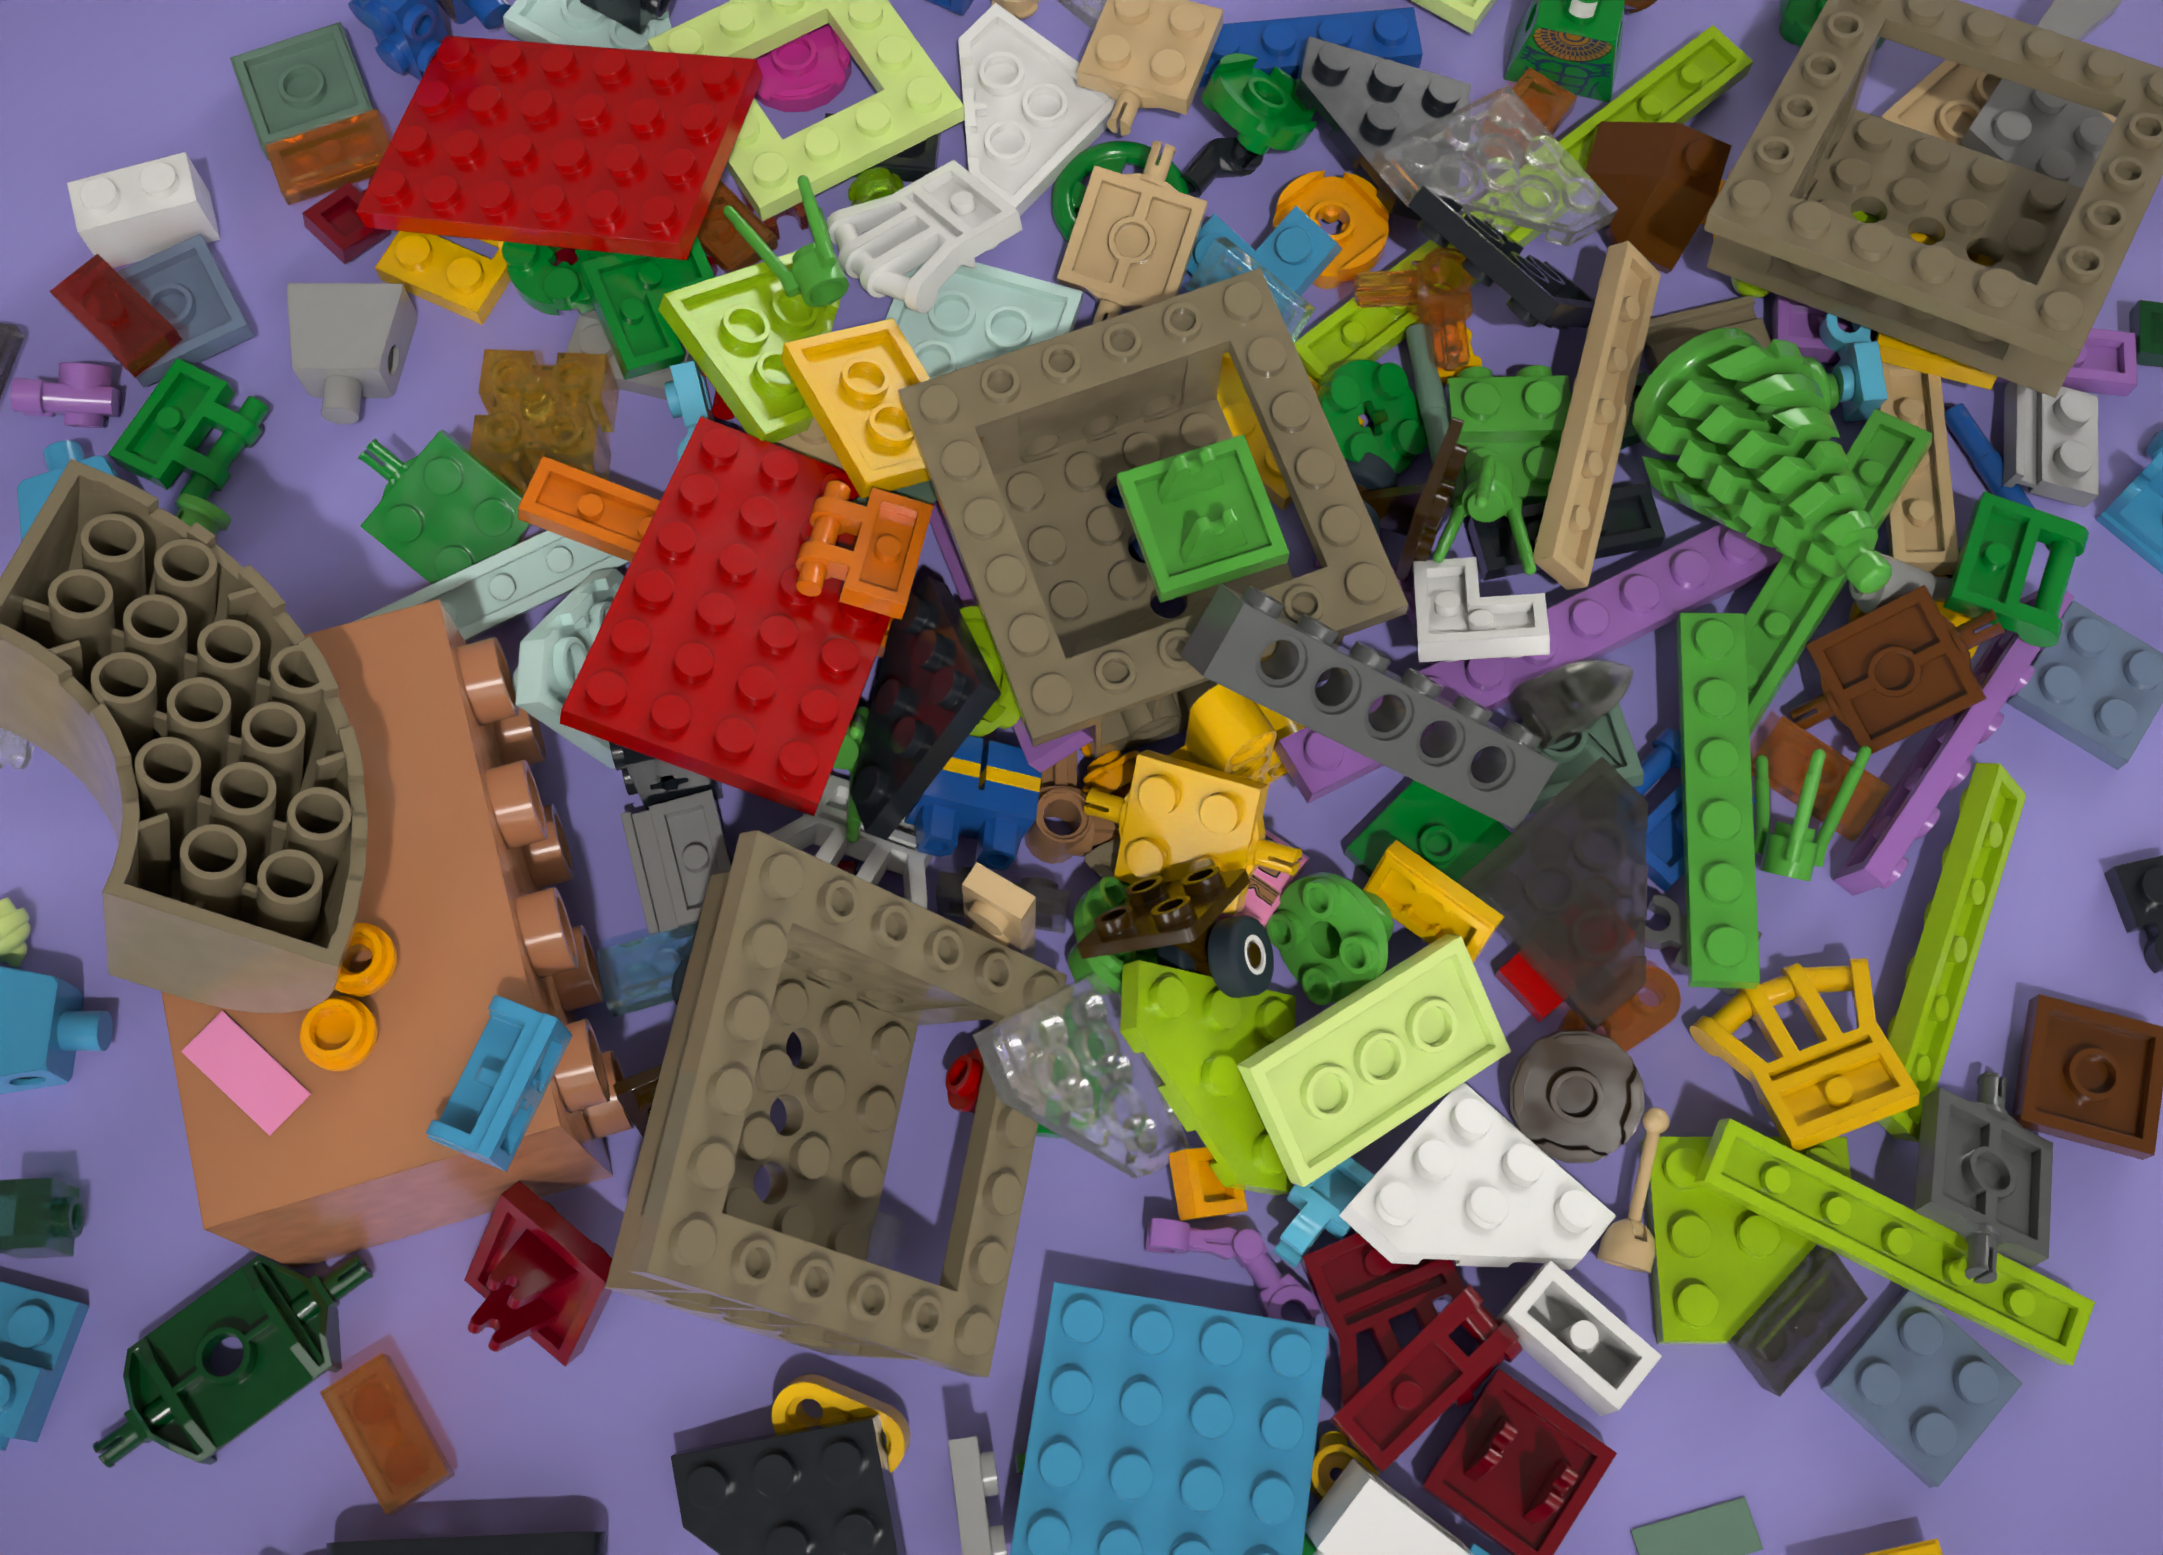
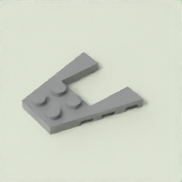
(2039, 127)

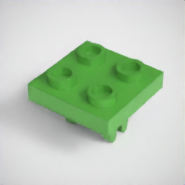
(1202, 518)

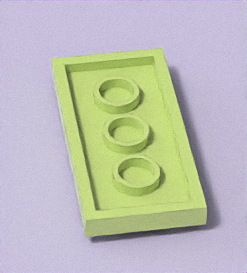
(1374, 1059)

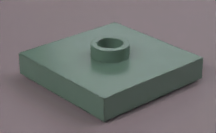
(301, 84)

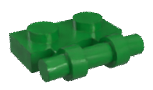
(176, 421)

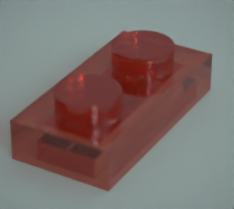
(116, 315)

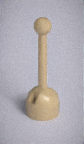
(1628, 1241)

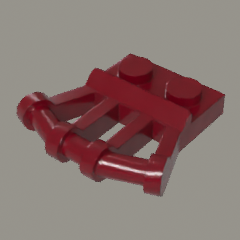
(1365, 1291)

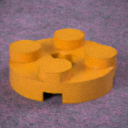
(1352, 203)

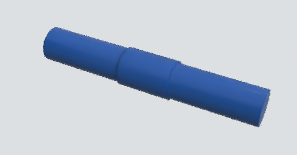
(1980, 451)

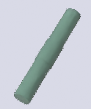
(1428, 387)

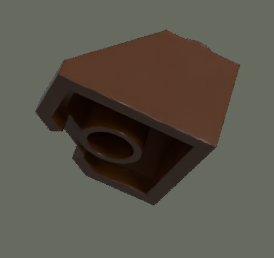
(1659, 181)

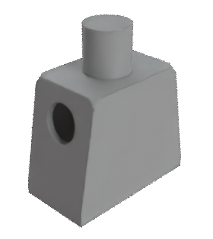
(349, 342)

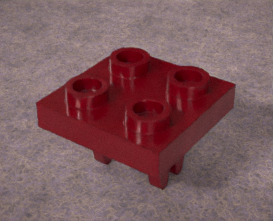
(537, 1277)
(1517, 1469)

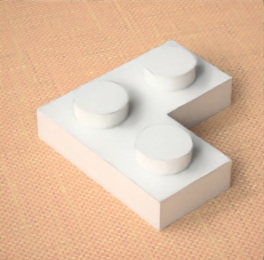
(1464, 626)

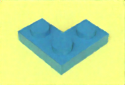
(1292, 252)

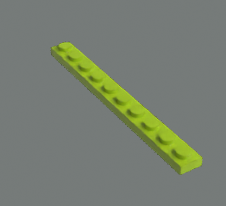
(1666, 94)

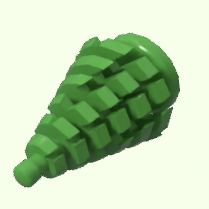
(1758, 452)

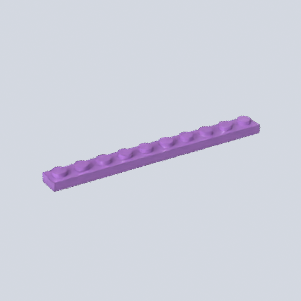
(1578, 630)

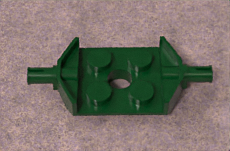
(287, 1343)

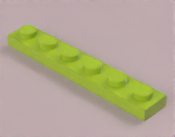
(1953, 934)
(1891, 1241)

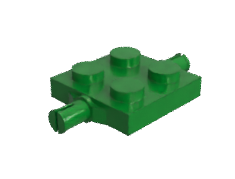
(442, 508)

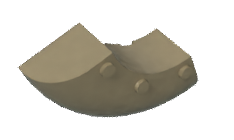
(199, 736)

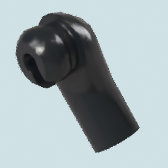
(1218, 160)

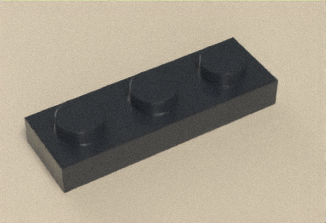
(1628, 526)

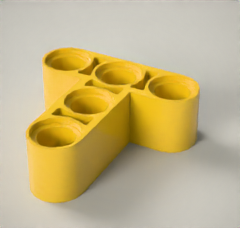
(1235, 736)

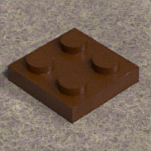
(2090, 1077)

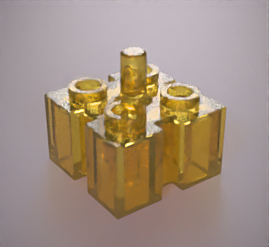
(544, 413)

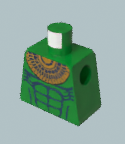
(1570, 44)

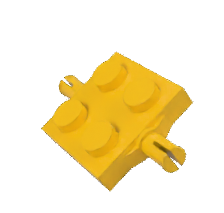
(1190, 819)

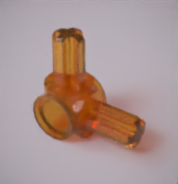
(1435, 306)

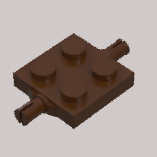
(1896, 670)

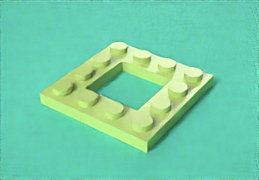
(907, 109)

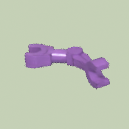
(1247, 1248)

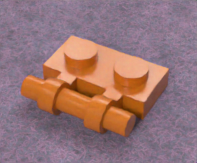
(885, 553)

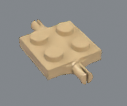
(1149, 55)
(1132, 237)

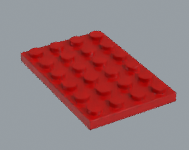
(562, 146)
(711, 641)

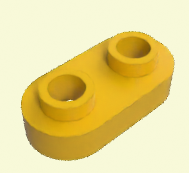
(839, 1404)

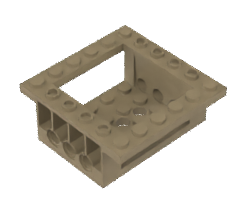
(2053, 244)
(1023, 481)
(853, 976)

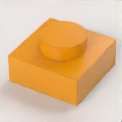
(1198, 1188)

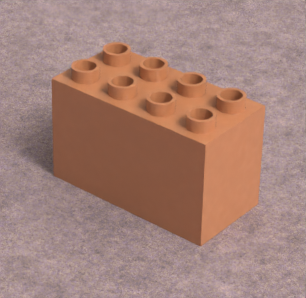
(462, 893)

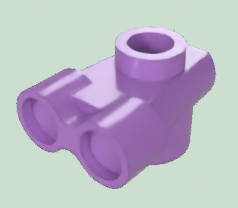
(80, 395)

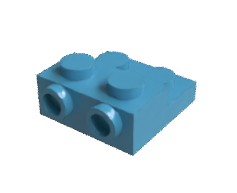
(34, 1352)

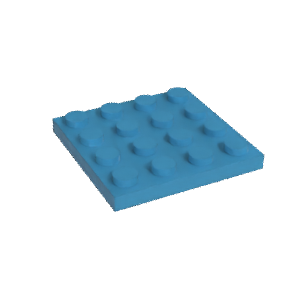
(1169, 1430)

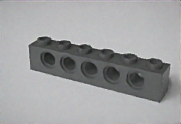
(1229, 652)

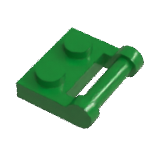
(1996, 564)

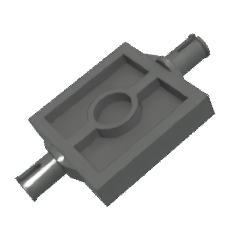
(1984, 1177)

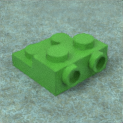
(1513, 421)

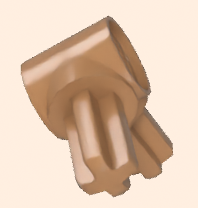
(1063, 800)

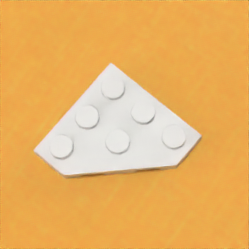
(1023, 107)
(1475, 1195)

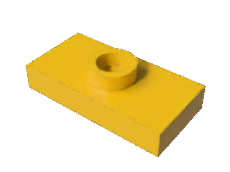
(1431, 901)

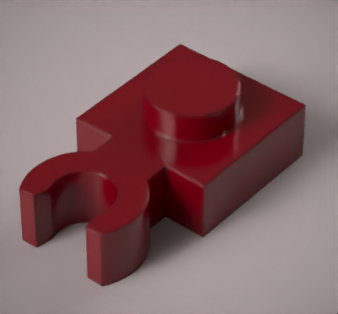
(339, 226)

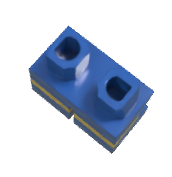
(979, 797)

